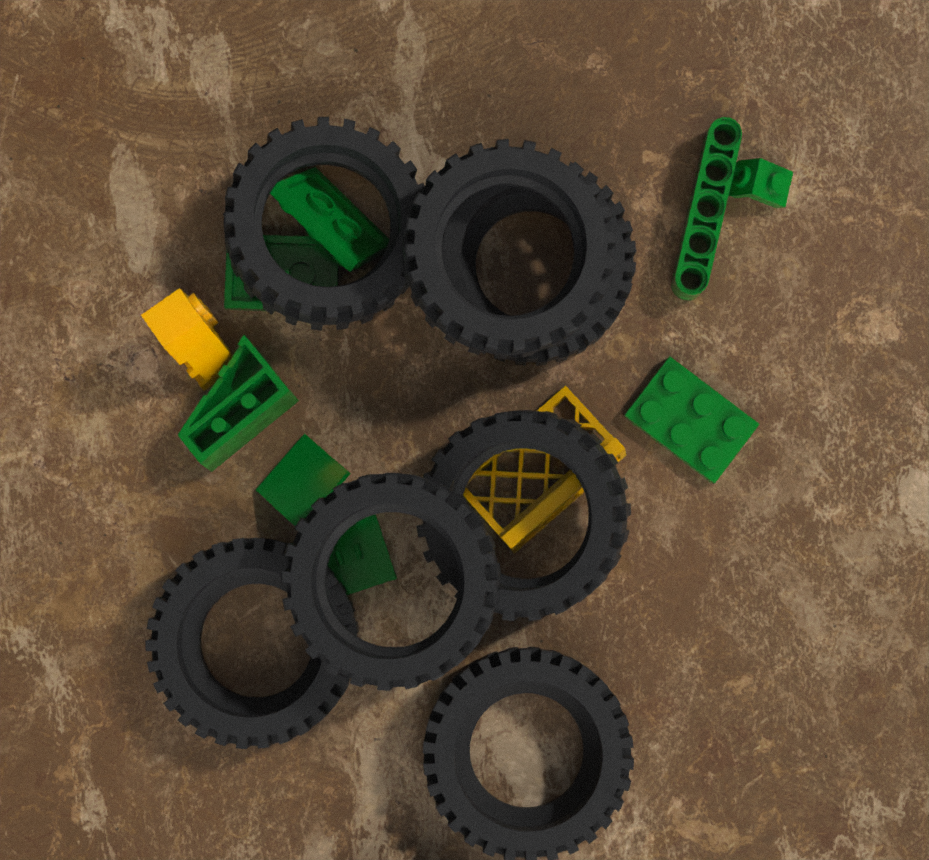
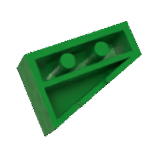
(236, 408)

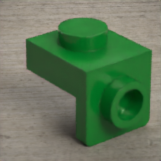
(761, 182)

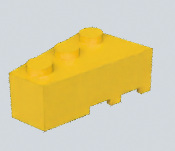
(189, 335)

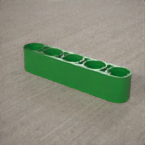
(708, 191)

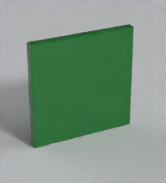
(301, 479)
(362, 557)

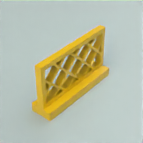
(554, 499)

